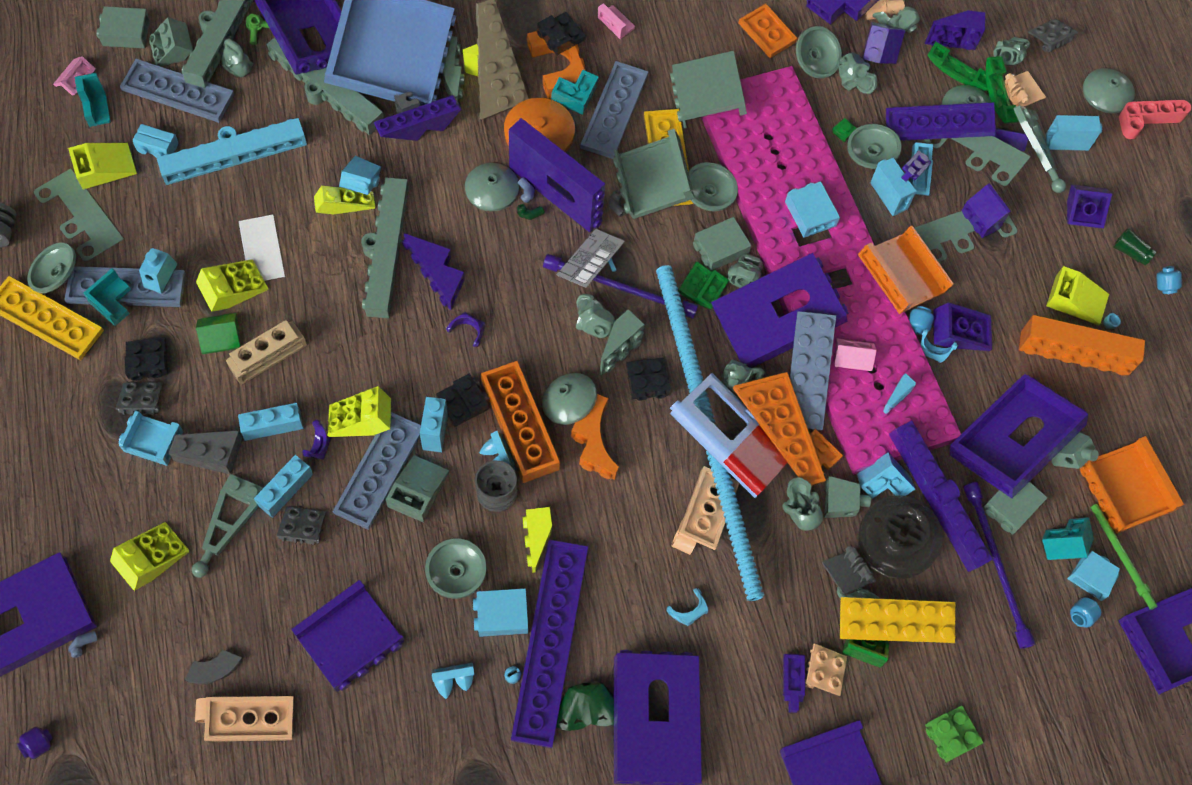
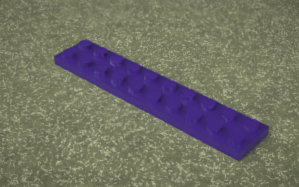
(549, 644)

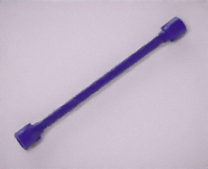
(554, 263)
(1023, 634)

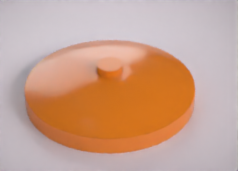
(546, 117)

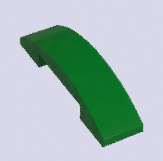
(955, 68)
(997, 91)

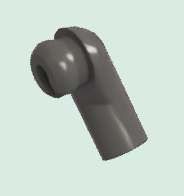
(614, 203)

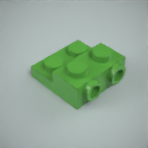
(953, 734)

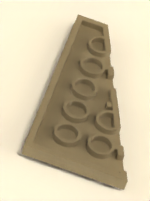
(497, 68)

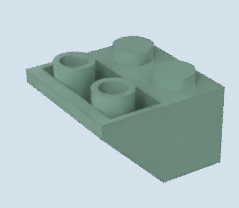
(170, 42)

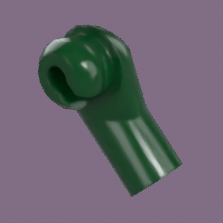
(529, 214)

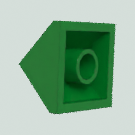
(218, 333)
(869, 651)

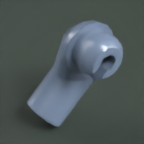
(528, 190)
(79, 642)

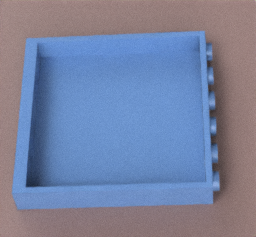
(390, 48)

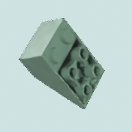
(624, 336)
(416, 488)

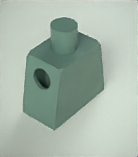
(1076, 452)
(843, 498)

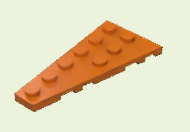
(780, 416)

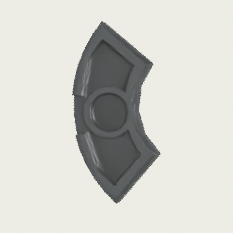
(213, 670)

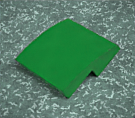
(702, 285)

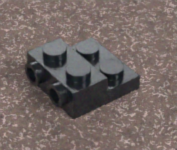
(560, 32)
(146, 358)
(648, 379)
(464, 399)

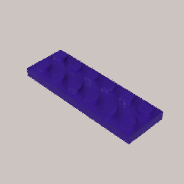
(942, 121)

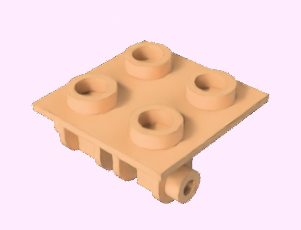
(1022, 89)
(826, 670)

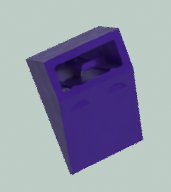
(958, 30)

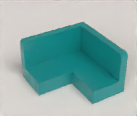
(578, 95)
(93, 99)
(105, 296)
(1069, 542)

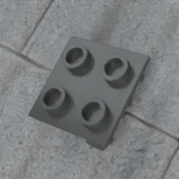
(1053, 34)
(139, 397)
(302, 525)
(849, 570)

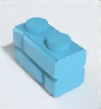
(154, 141)

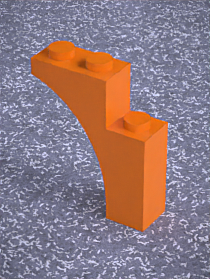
(588, 431)

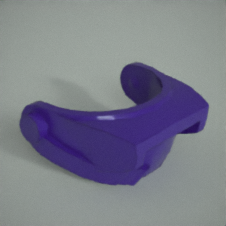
(465, 318)
(318, 451)

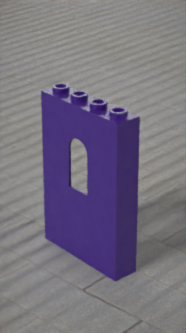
(289, 17)
(537, 158)
(752, 321)
(1001, 460)
(50, 609)
(1162, 641)
(656, 750)

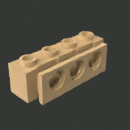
(265, 351)

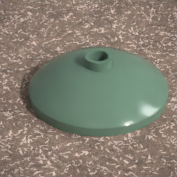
(825, 52)
(1108, 90)
(964, 94)
(873, 139)
(715, 180)
(495, 194)
(52, 268)
(573, 404)
(454, 555)

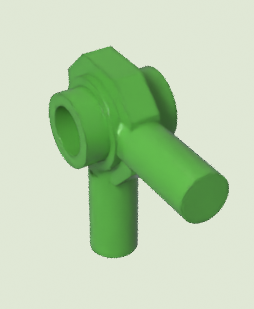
(254, 24)

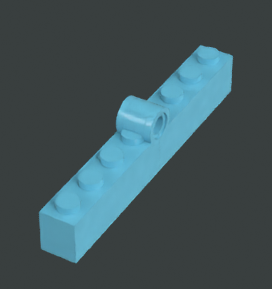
(231, 150)

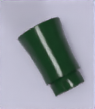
(1134, 247)

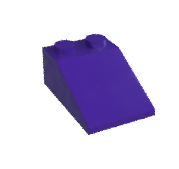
(962, 325)

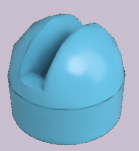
(1111, 321)
(514, 678)

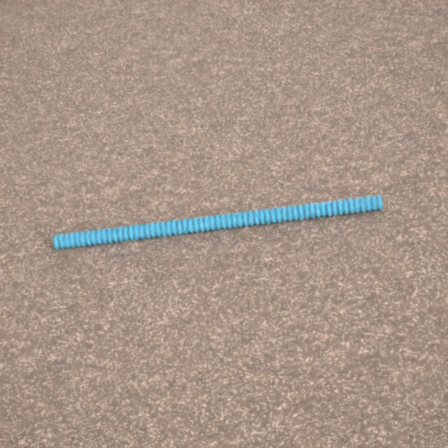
(722, 479)

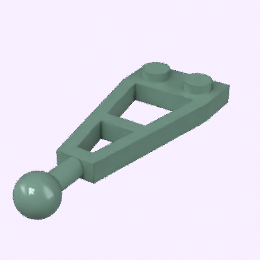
(1032, 129)
(239, 490)

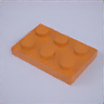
(767, 30)

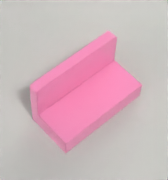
(615, 20)
(77, 67)
(855, 354)

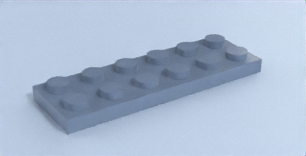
(172, 90)
(614, 110)
(85, 277)
(812, 364)
(378, 472)

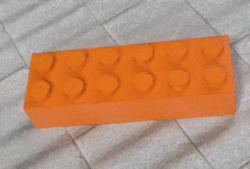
(1081, 345)
(520, 422)

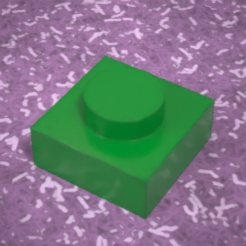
(843, 130)

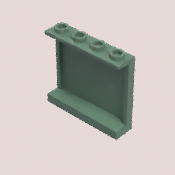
(707, 86)
(653, 176)

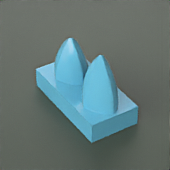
(498, 445)
(444, 678)

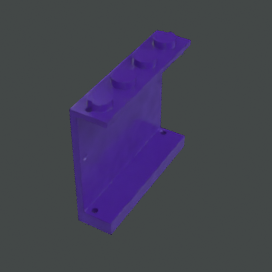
(348, 636)
(831, 759)

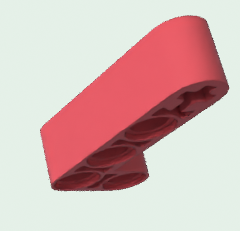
(1151, 112)

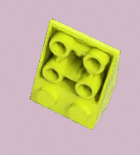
(101, 163)
(230, 284)
(1077, 296)
(360, 414)
(148, 555)

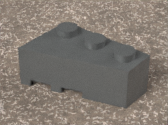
(207, 450)

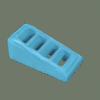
(903, 388)

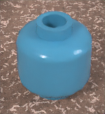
(1169, 280)
(921, 319)
(1085, 612)

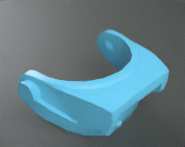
(936, 353)
(690, 617)

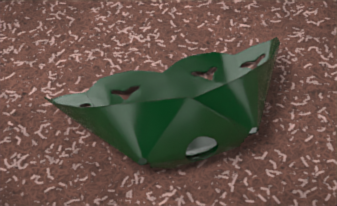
(586, 704)

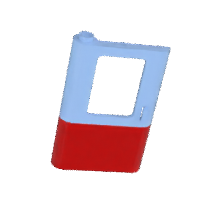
(749, 457)

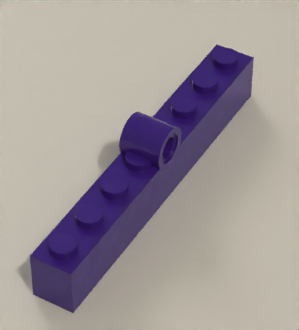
(941, 496)

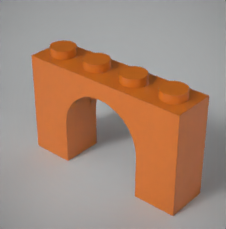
(539, 47)

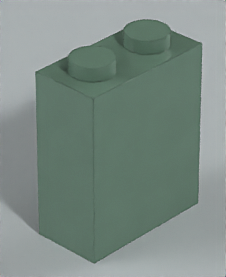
(123, 27)
(721, 244)
(1014, 511)

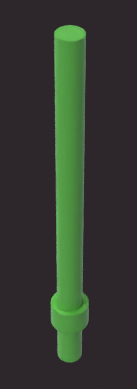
(1142, 589)

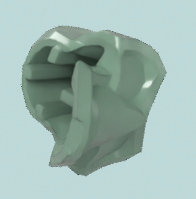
(905, 19)
(854, 74)
(593, 317)
(803, 505)

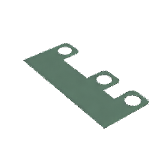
(992, 149)
(86, 213)
(952, 228)

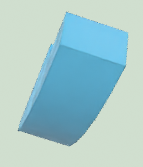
(923, 182)

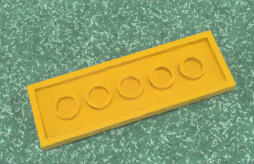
(657, 127)
(47, 318)
(897, 620)

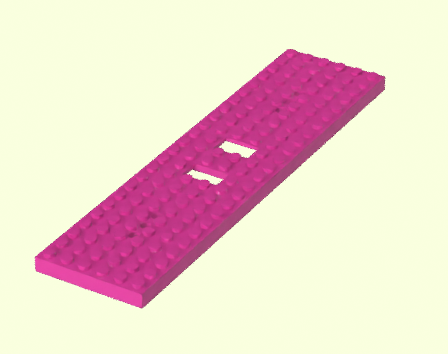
(853, 404)

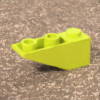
(342, 200)
(539, 530)

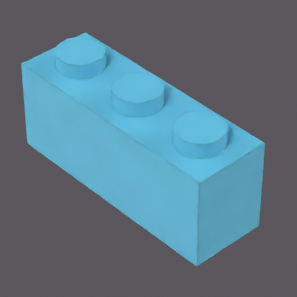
(270, 421)
(283, 486)

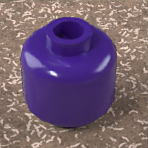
(34, 742)

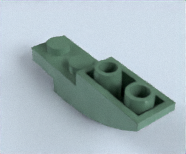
(452, 71)

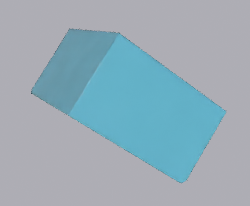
(883, 475)

